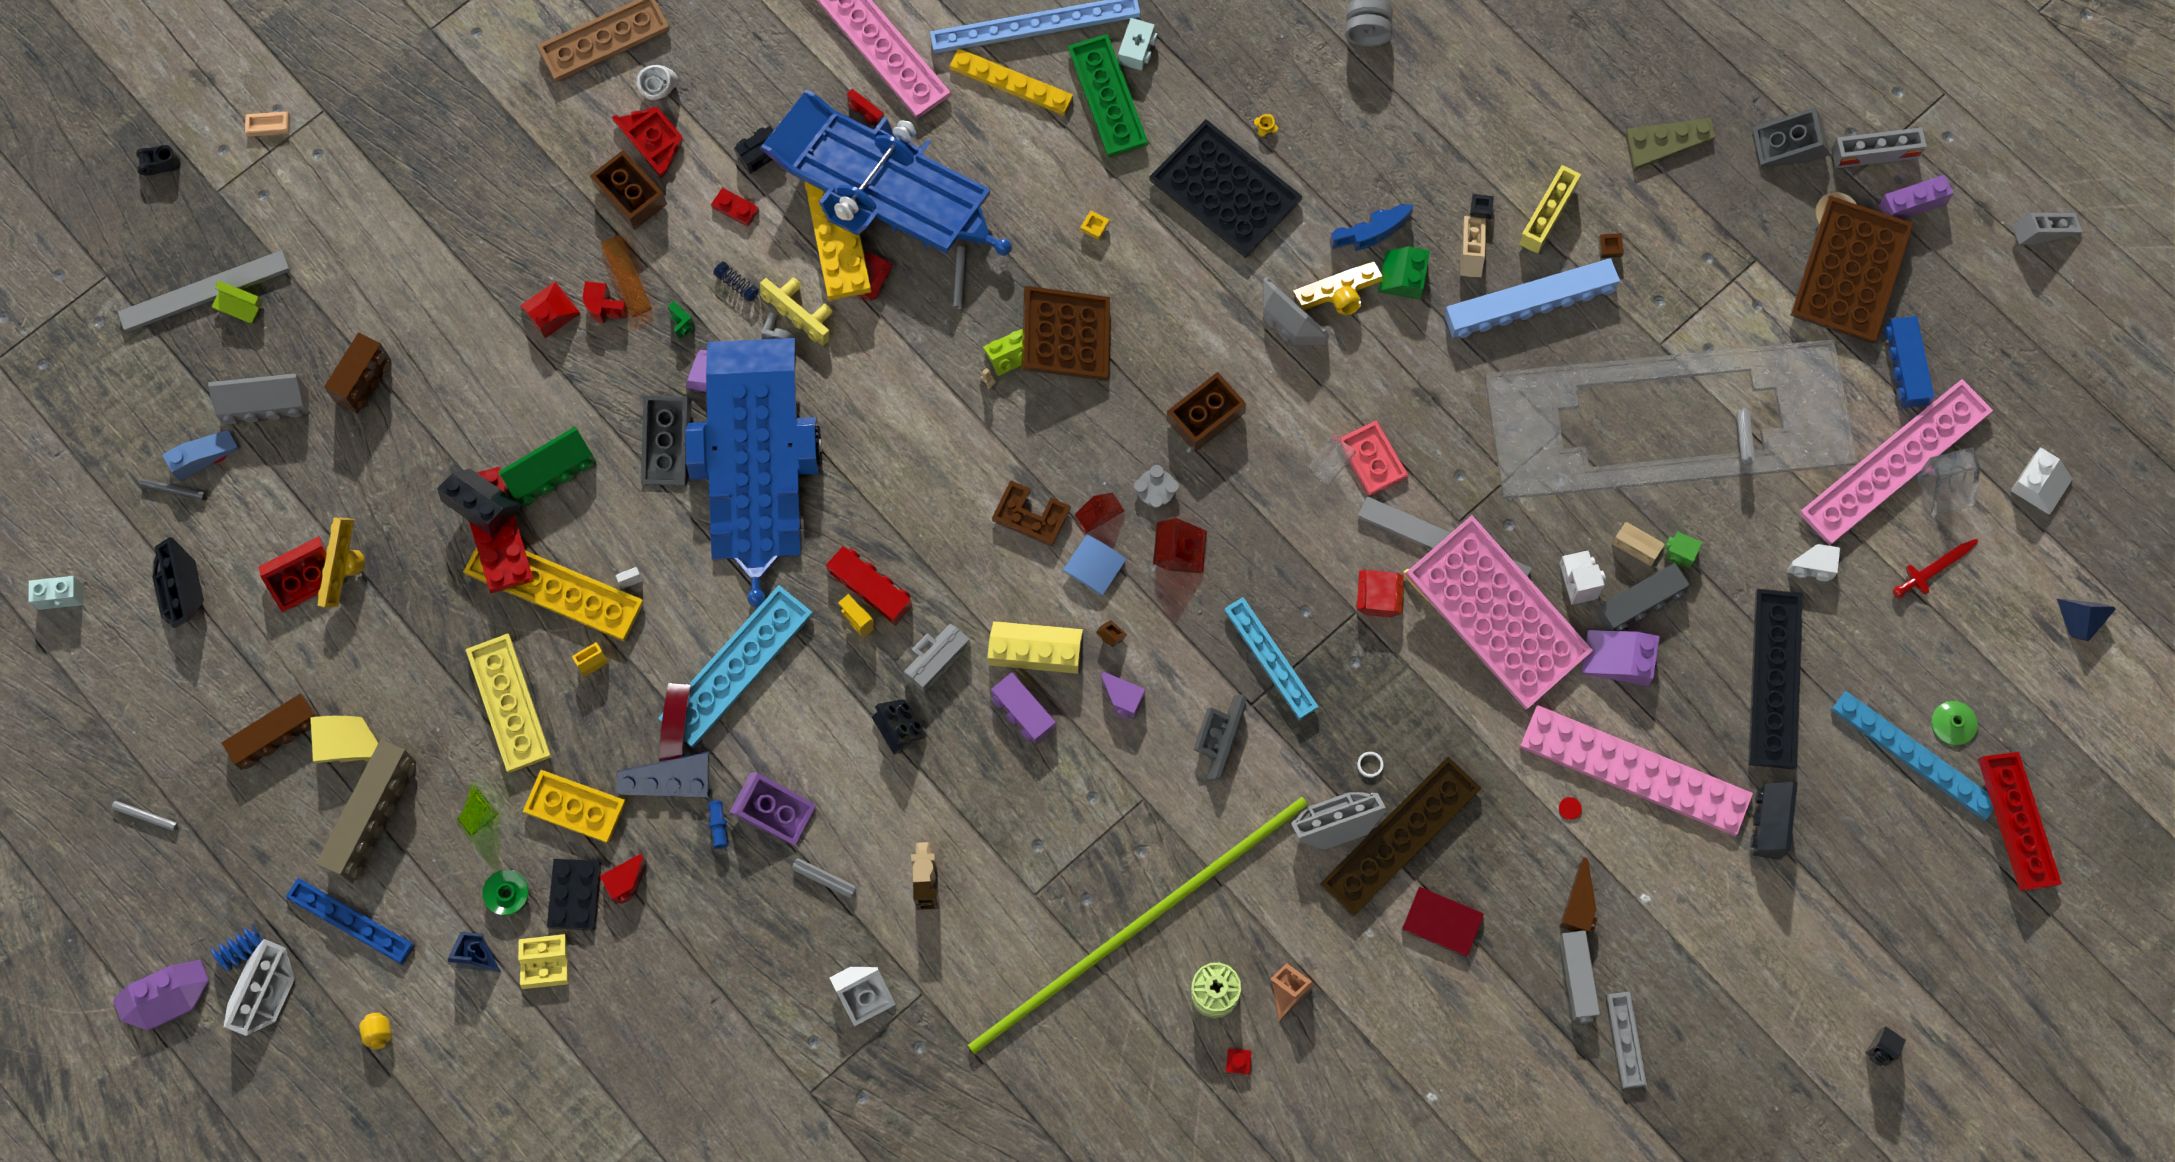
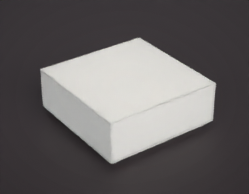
(629, 578)

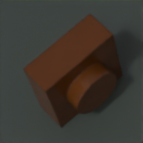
(1611, 245)
(1111, 633)

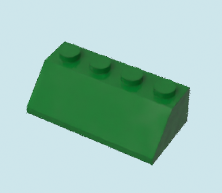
(547, 467)

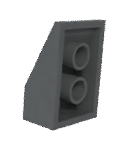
(1791, 139)

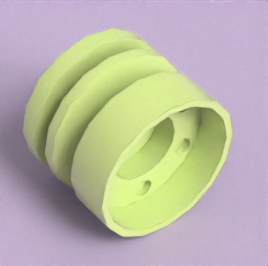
(1208, 1001)

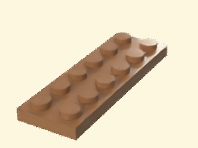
(603, 38)

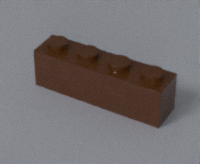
(269, 732)

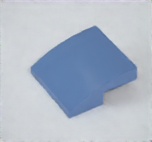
(1094, 564)

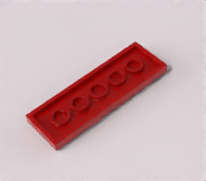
(503, 553)
(2019, 821)

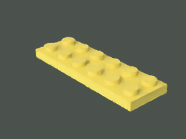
(508, 703)

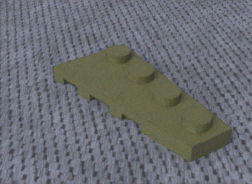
(1659, 141)

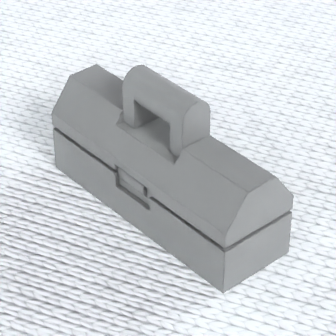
(935, 662)

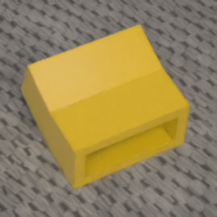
(590, 659)

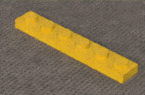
(1011, 82)

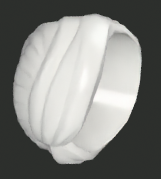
(651, 81)

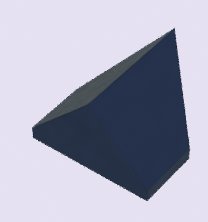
(2084, 617)
(472, 953)

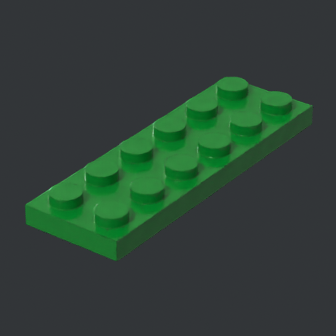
(1107, 95)

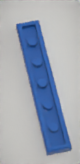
(350, 921)

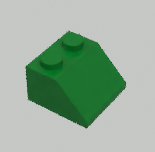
(1404, 272)

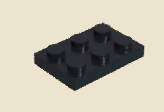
(573, 894)

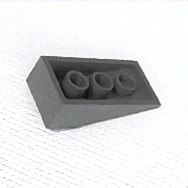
(664, 439)

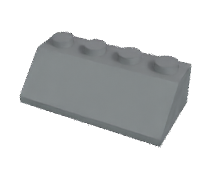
(259, 398)

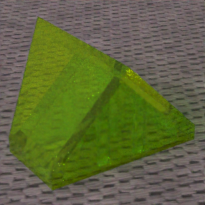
(476, 811)

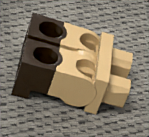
(924, 877)

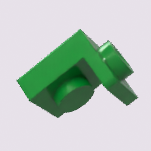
(681, 319)

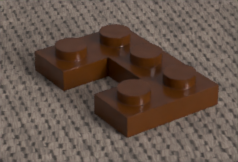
(1040, 528)

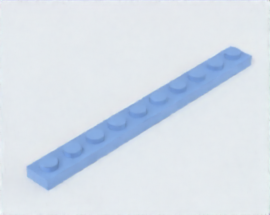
(1033, 24)

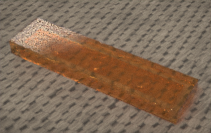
(626, 275)

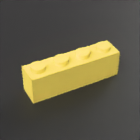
(1550, 209)

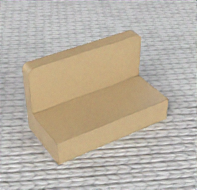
(1638, 543)

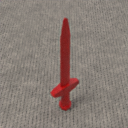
(1919, 579)

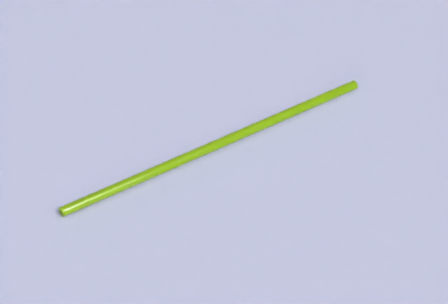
(1136, 926)

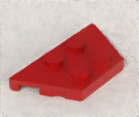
(652, 137)

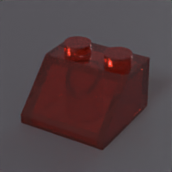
(1179, 546)

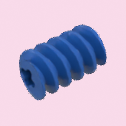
(237, 949)

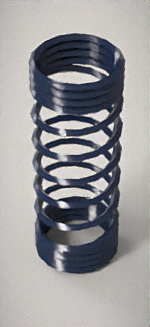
(721, 271)

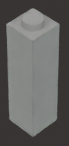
(1579, 976)

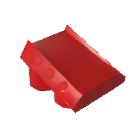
(877, 271)
(1380, 593)

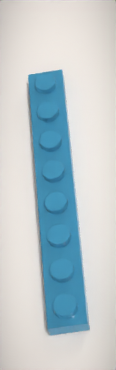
(1914, 755)

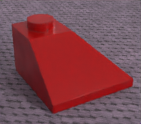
(550, 309)

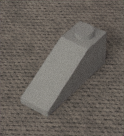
(2045, 227)

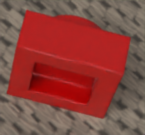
(1238, 1061)

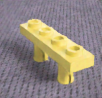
(800, 318)

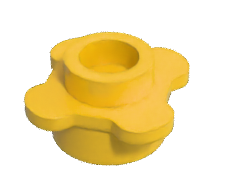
(1265, 119)

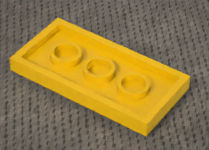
(574, 806)

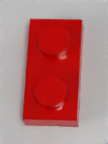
(859, 104)
(734, 207)

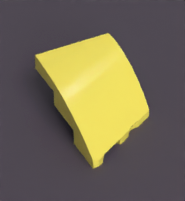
(341, 739)

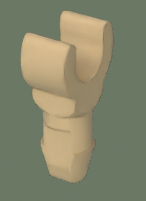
(987, 378)

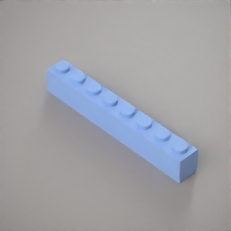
(1531, 298)

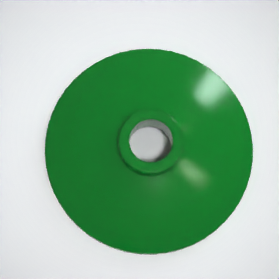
(498, 884)

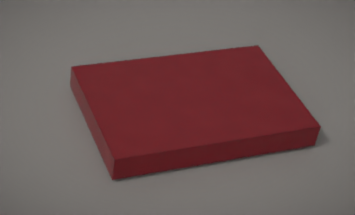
(1442, 921)

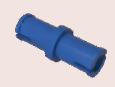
(717, 824)

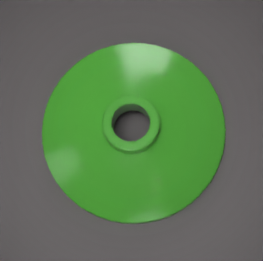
(1947, 730)

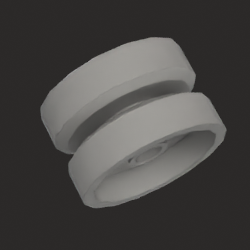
(1369, 22)

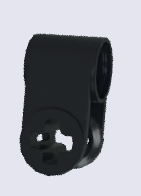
(153, 160)

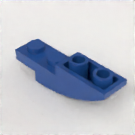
(1380, 227)

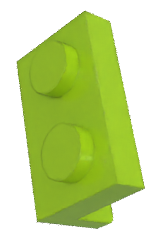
(1005, 352)

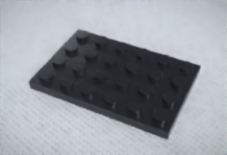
(1225, 188)

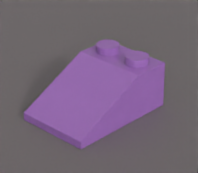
(1621, 656)
(772, 808)

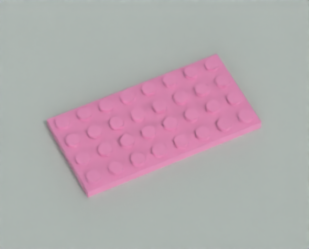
(1498, 612)

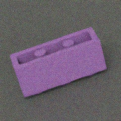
(1917, 198)
(1022, 709)

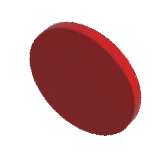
(1570, 808)

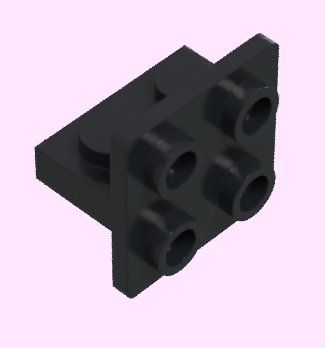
(897, 724)

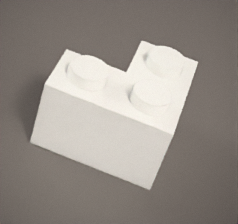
(1582, 577)

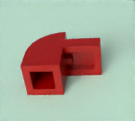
(598, 305)

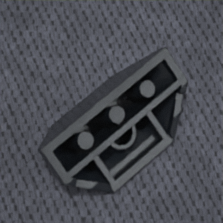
(176, 583)

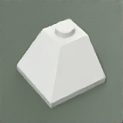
(862, 992)

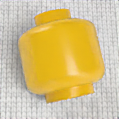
(375, 1031)

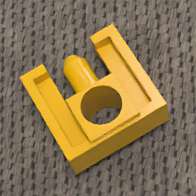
(857, 616)

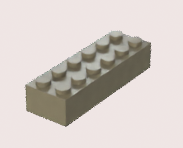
(366, 812)

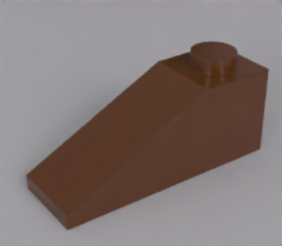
(1581, 906)

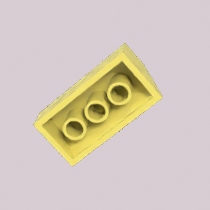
(1035, 647)

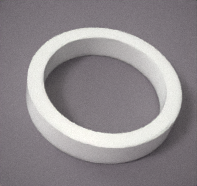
(1370, 775)

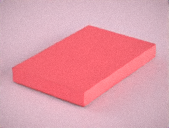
(1374, 459)

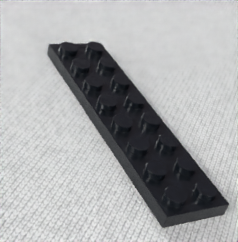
(1775, 679)

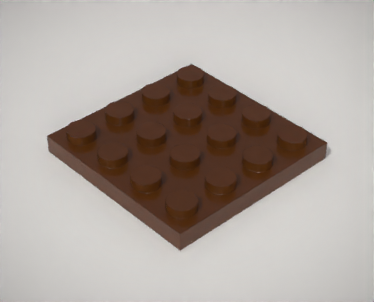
(1065, 333)

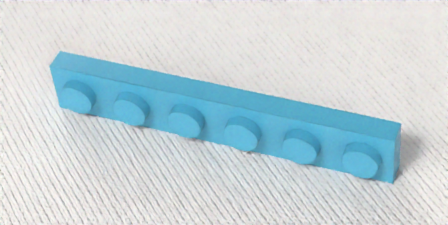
(1271, 658)

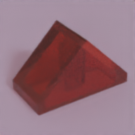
(1098, 511)

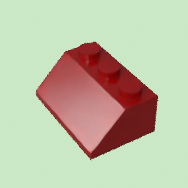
(295, 574)

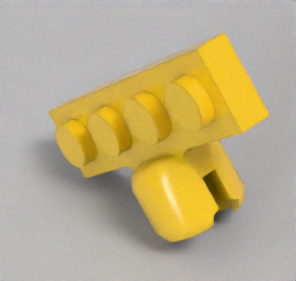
(1339, 289)
(339, 562)

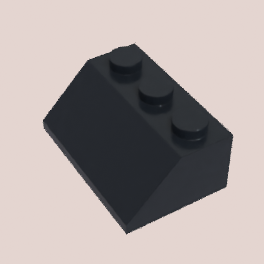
(477, 500)
(1774, 820)

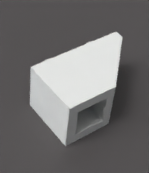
(1817, 562)

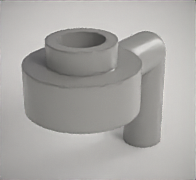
(777, 333)

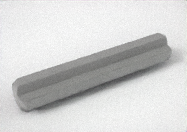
(1745, 436)
(824, 878)

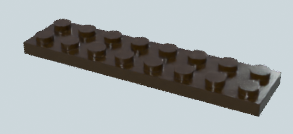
(1400, 836)

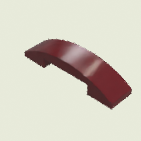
(674, 721)

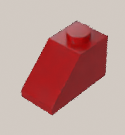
(624, 879)

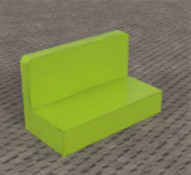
(236, 302)

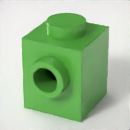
(1682, 549)

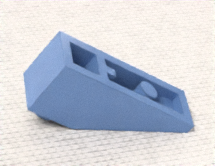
(199, 453)

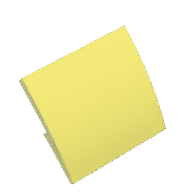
(543, 961)

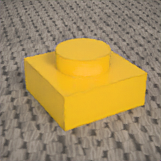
(1094, 225)

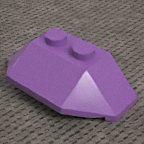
(162, 995)

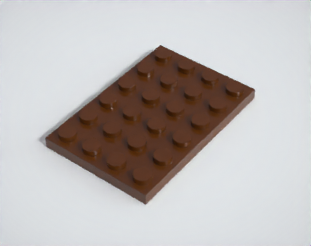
(1851, 269)

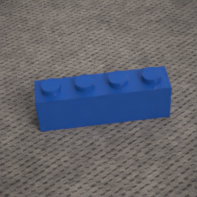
(1909, 362)

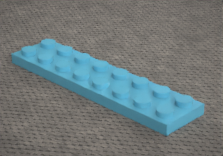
(742, 661)

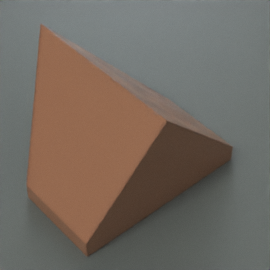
(1289, 989)

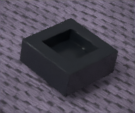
(1481, 206)

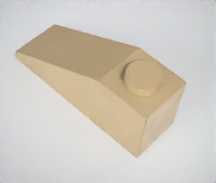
(1473, 246)

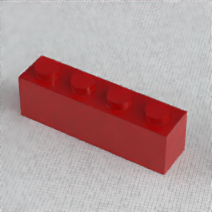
(869, 585)

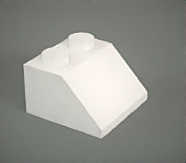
(2043, 481)

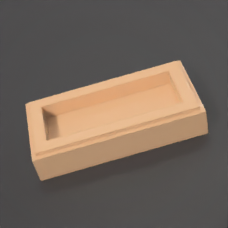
(267, 124)

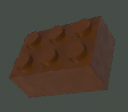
(628, 189)
(358, 373)
(1206, 411)

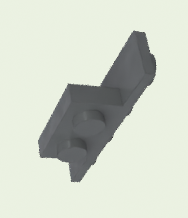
(1217, 735)

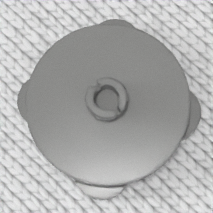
(1156, 487)

